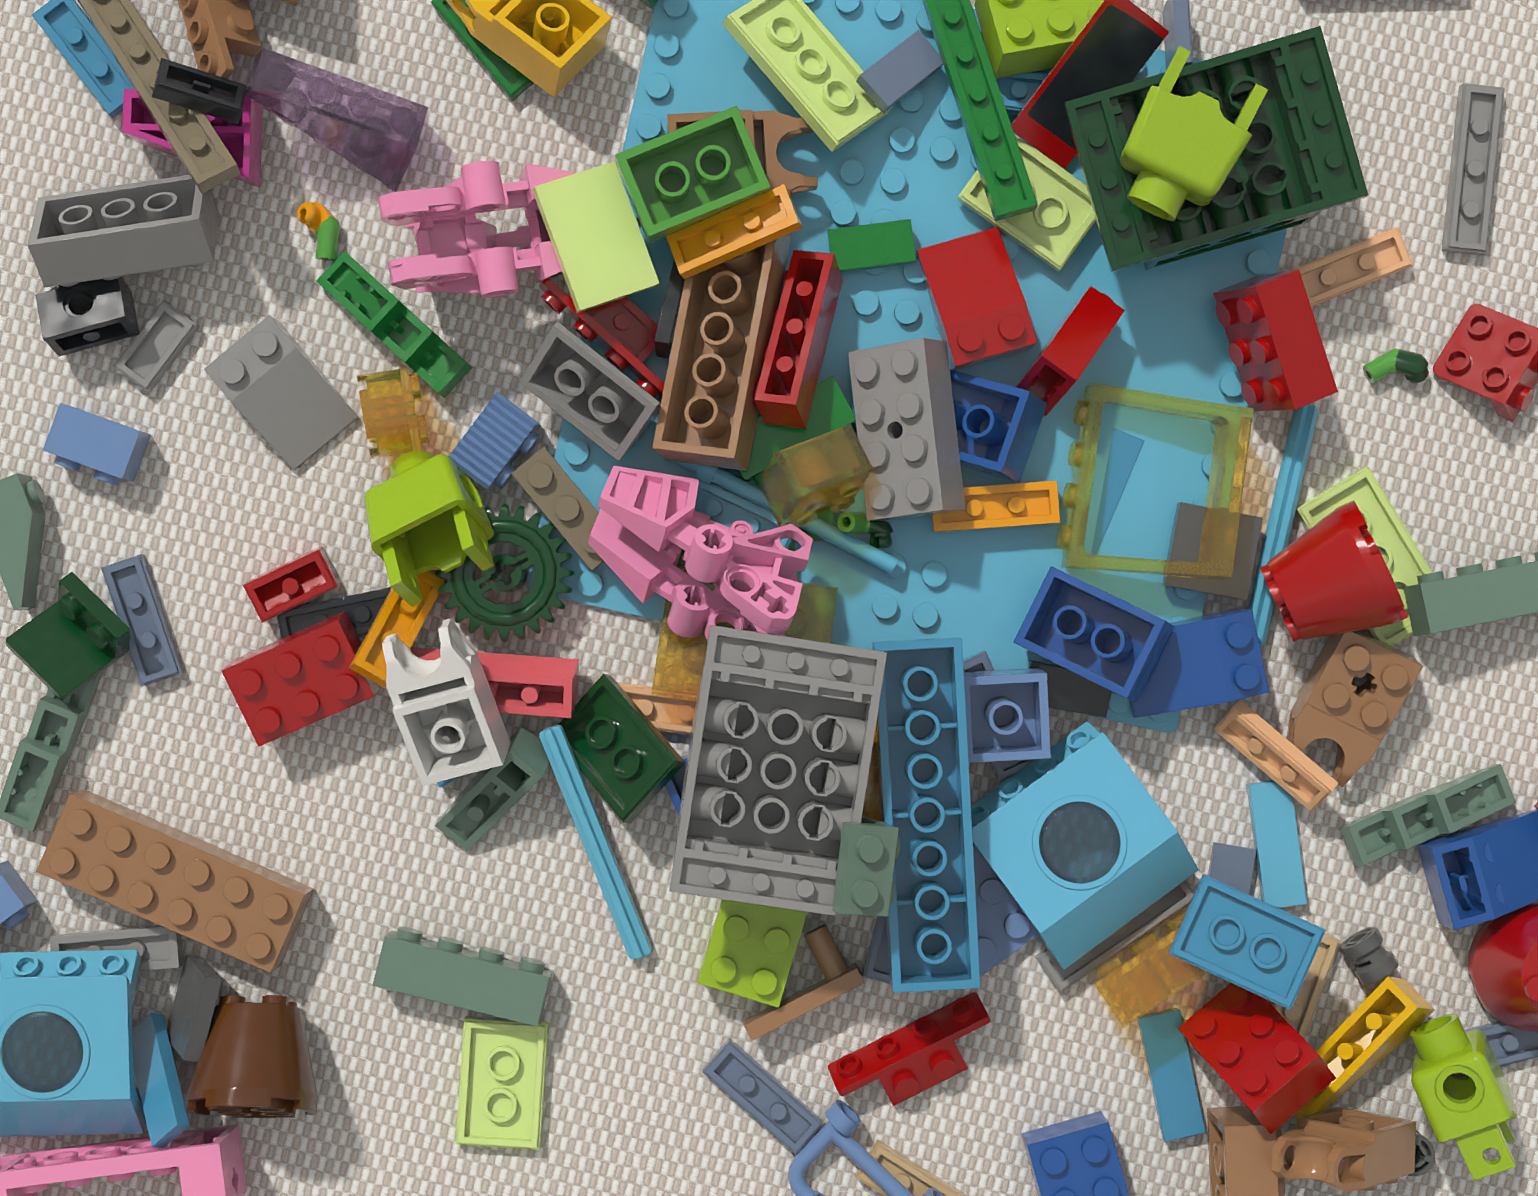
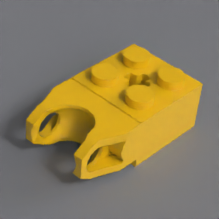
(539, 37)

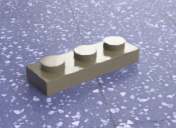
(560, 502)

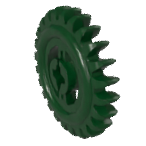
(547, 583)

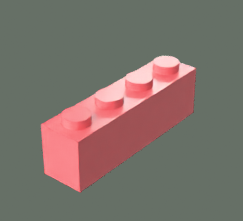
(526, 682)

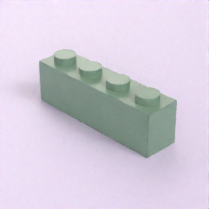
(1473, 596)
(463, 976)

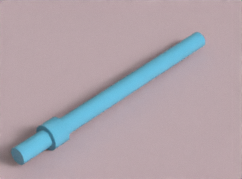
(817, 527)

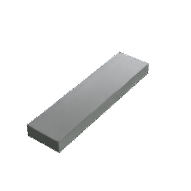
(1473, 169)
(1118, 941)

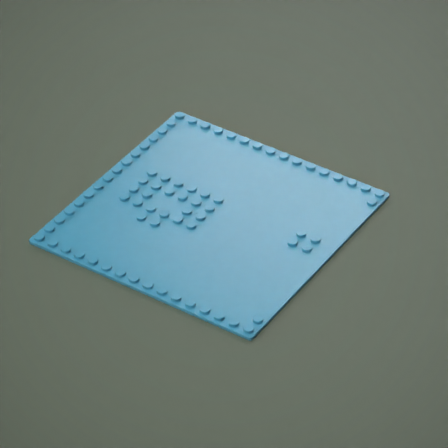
(914, 169)

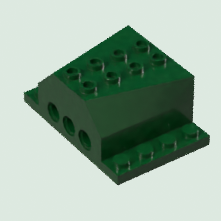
(1286, 175)

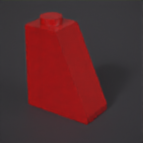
(1071, 347)

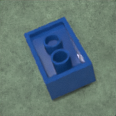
(995, 424)
(1205, 664)

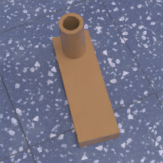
(838, 981)

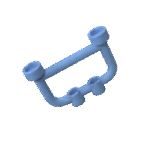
(840, 1125)

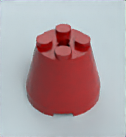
(1333, 579)
(1506, 967)

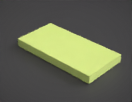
(806, 67)
(1387, 530)

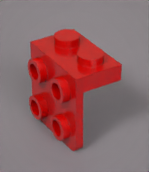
(1492, 359)

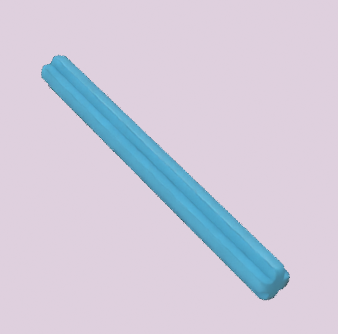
(1283, 510)
(595, 842)

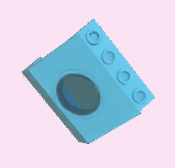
(1079, 844)
(68, 1043)

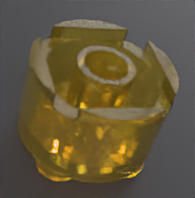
(391, 412)

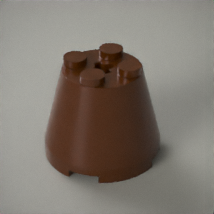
(254, 1062)

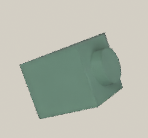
(21, 538)
(495, 790)

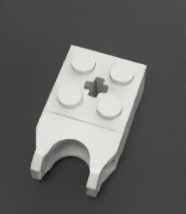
(445, 708)

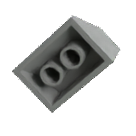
(590, 392)

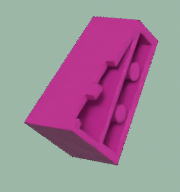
(240, 139)

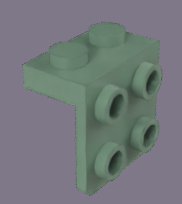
(866, 868)

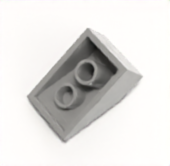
(281, 392)

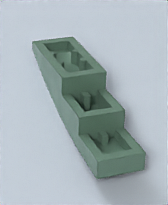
(44, 755)
(1428, 815)

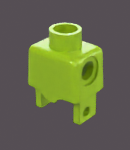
(1183, 145)
(426, 521)
(1464, 1107)

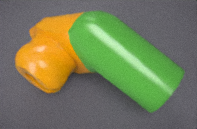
(324, 226)

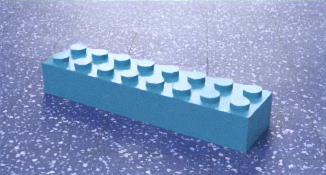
(929, 800)

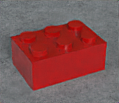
(1275, 342)
(299, 679)
(1257, 1055)

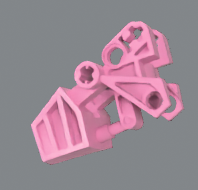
(466, 252)
(652, 517)

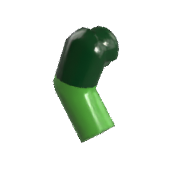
(1397, 360)
(857, 522)

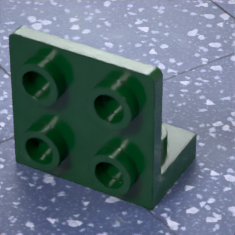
(71, 639)

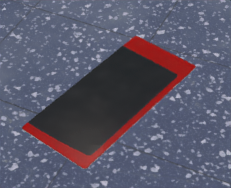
(1101, 57)

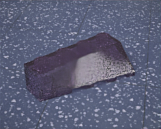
(349, 117)

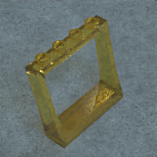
(1223, 493)

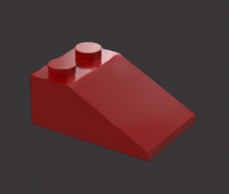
(976, 298)

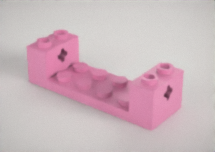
(207, 1162)

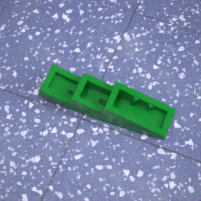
(394, 324)

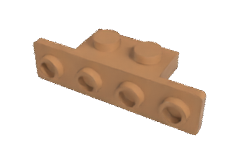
(216, 29)

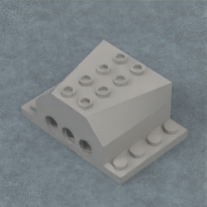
(775, 768)

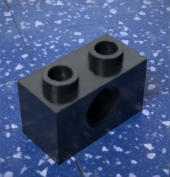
(71, 331)

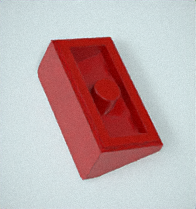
(291, 584)

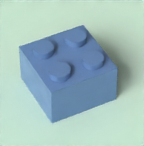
(1007, 715)

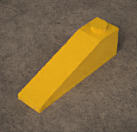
(1368, 1037)

